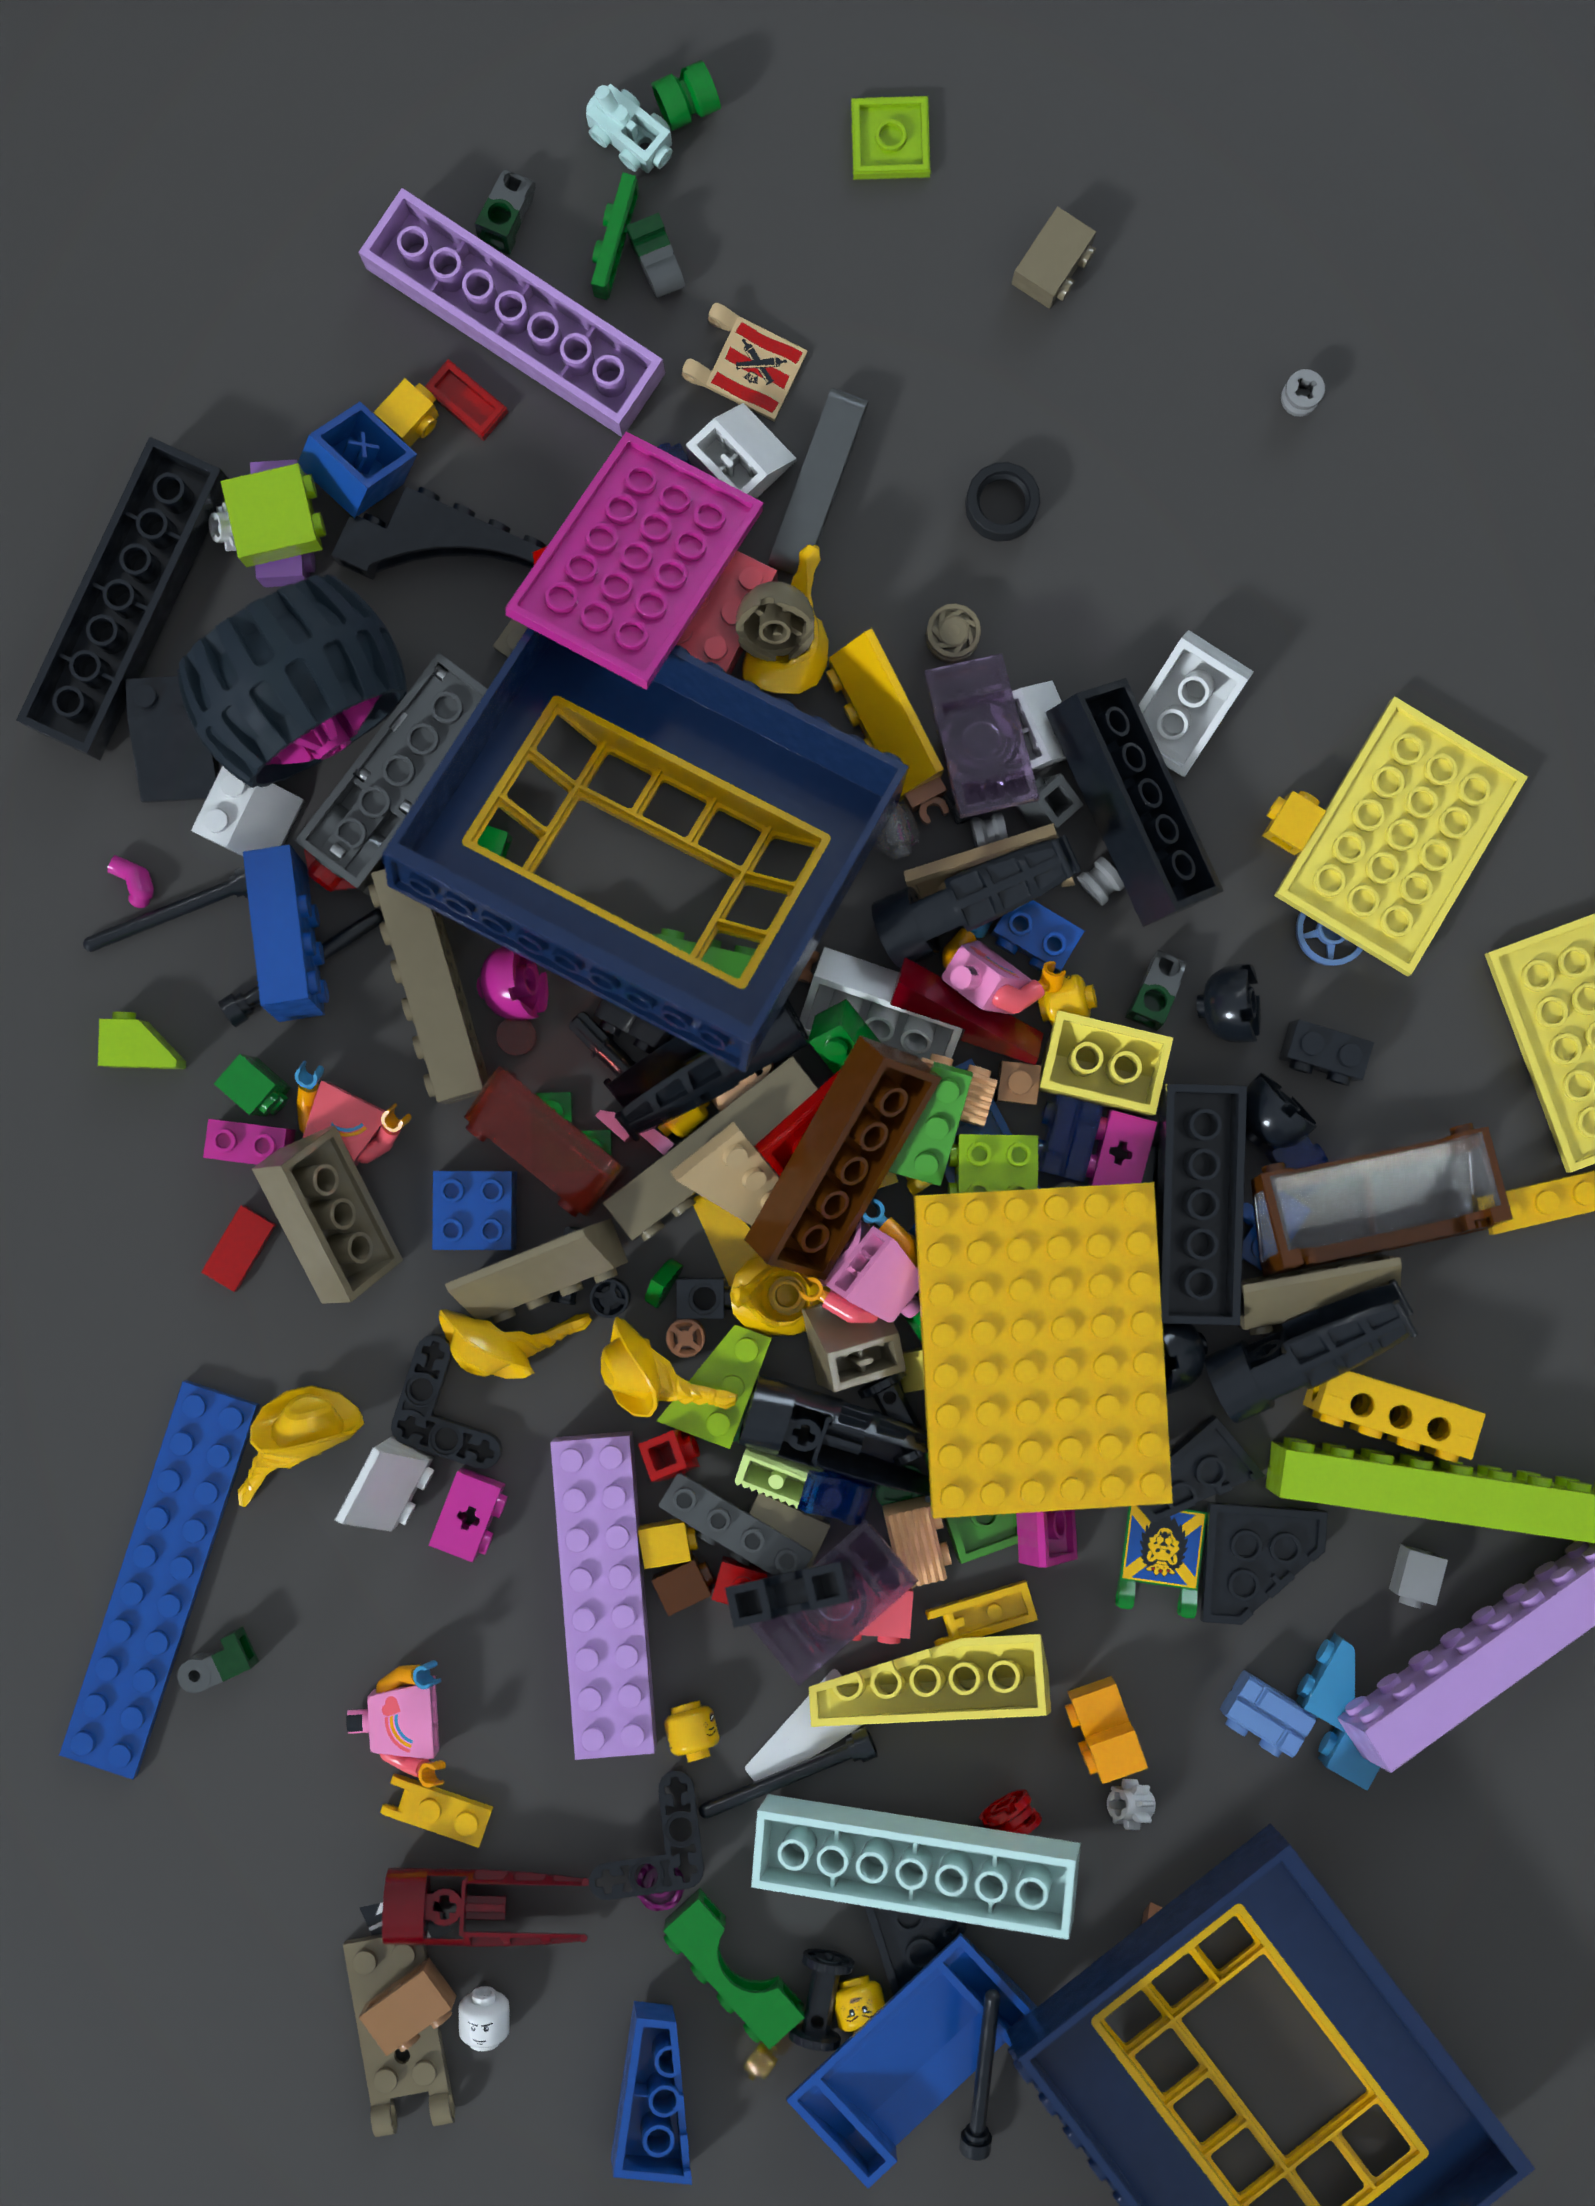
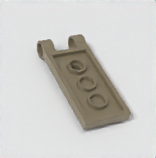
(370, 1971)

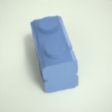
(1267, 1714)

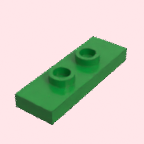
(609, 251)

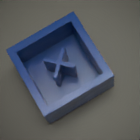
(356, 459)
(474, 1210)

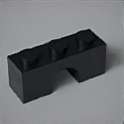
(792, 1593)

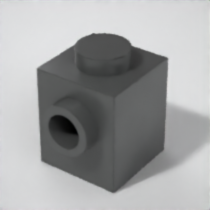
(1055, 802)

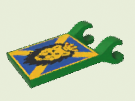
(1162, 1555)

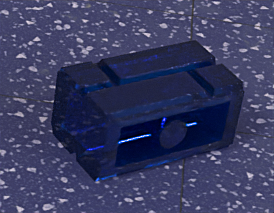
(1068, 1137)

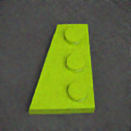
(731, 1368)

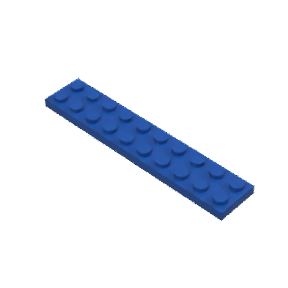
(159, 1580)

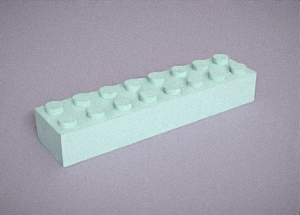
(916, 1865)

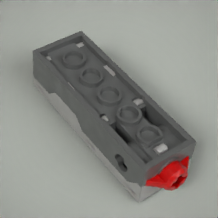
(374, 796)

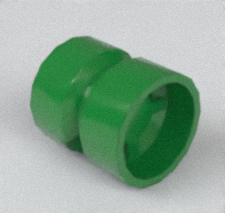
(686, 95)

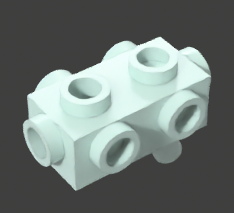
(620, 121)

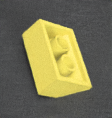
(1105, 1064)

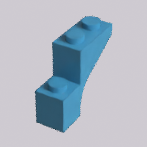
(1326, 1696)

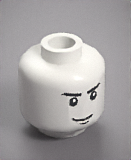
(484, 2019)

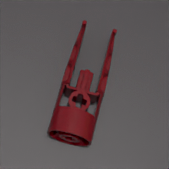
(411, 1905)

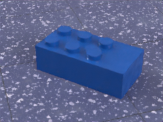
(285, 934)

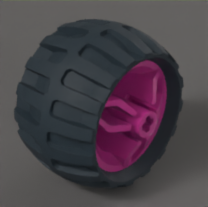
(291, 680)

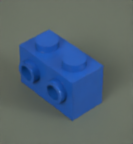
(1037, 935)

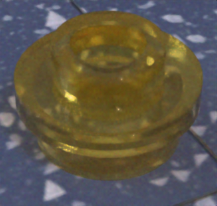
(761, 2062)

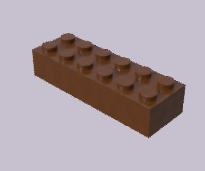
(842, 1158)

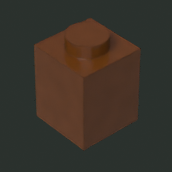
(683, 1584)

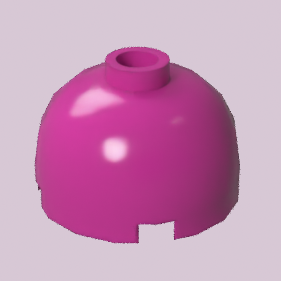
(512, 985)

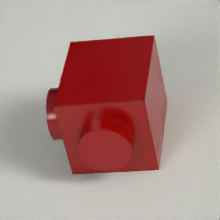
(669, 1455)
(732, 1573)

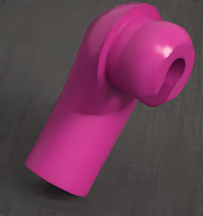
(137, 880)

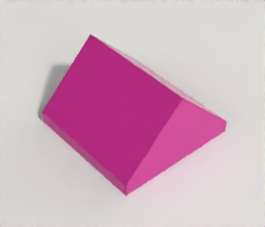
(1046, 1538)

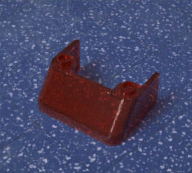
(544, 1143)

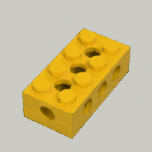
(1452, 1429)

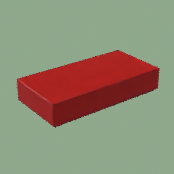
(466, 399)
(238, 1248)

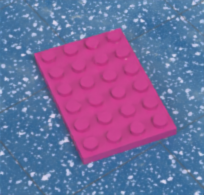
(635, 560)

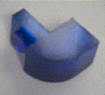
(836, 1497)

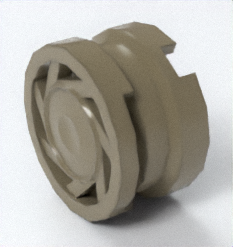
(953, 633)

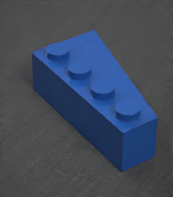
(650, 2118)

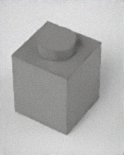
(1417, 1576)

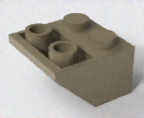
(851, 1352)

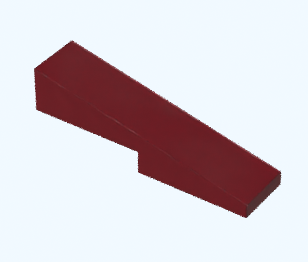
(930, 996)

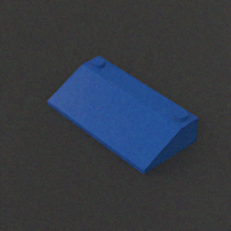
(907, 2059)

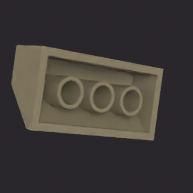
(328, 1216)
(541, 1271)
(1295, 1293)

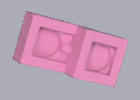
(653, 1136)

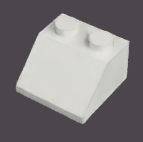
(246, 816)

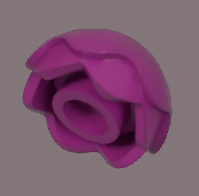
(659, 1901)

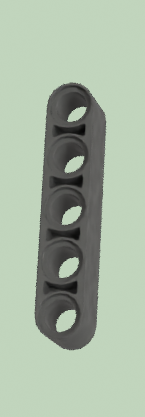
(819, 478)

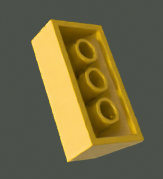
(882, 708)

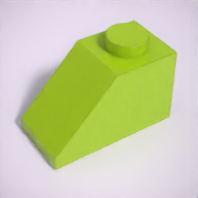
(134, 1044)

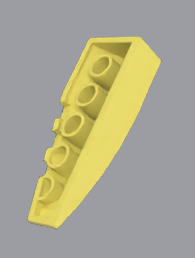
(941, 1683)

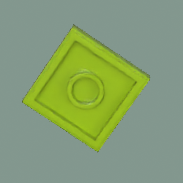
(890, 137)

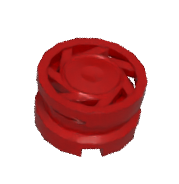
(1011, 1813)

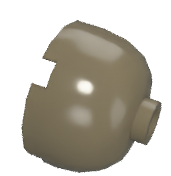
(775, 621)

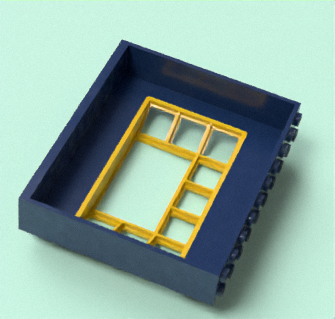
(688, 730)
(1143, 2144)

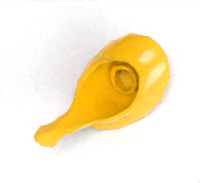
(806, 670)
(765, 1304)
(487, 1350)
(643, 1376)
(297, 1428)

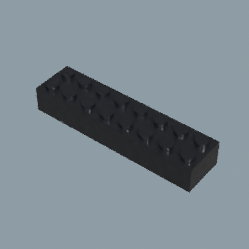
(124, 598)

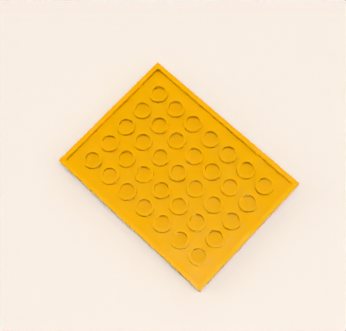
(1042, 1350)

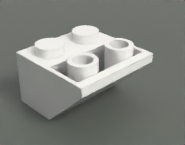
(740, 451)
(1037, 731)

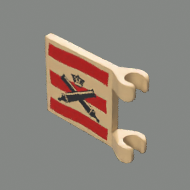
(752, 366)

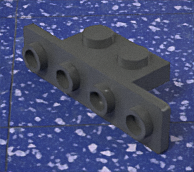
(732, 1527)

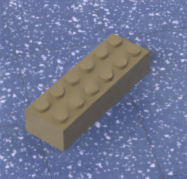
(433, 994)
(758, 1111)

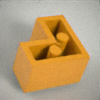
(1109, 1738)

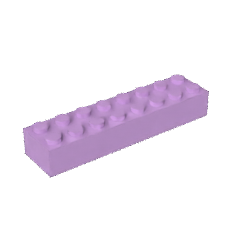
(512, 312)
(603, 1595)
(1475, 1661)

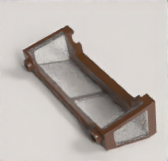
(1378, 1201)

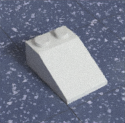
(1191, 699)
(386, 1487)

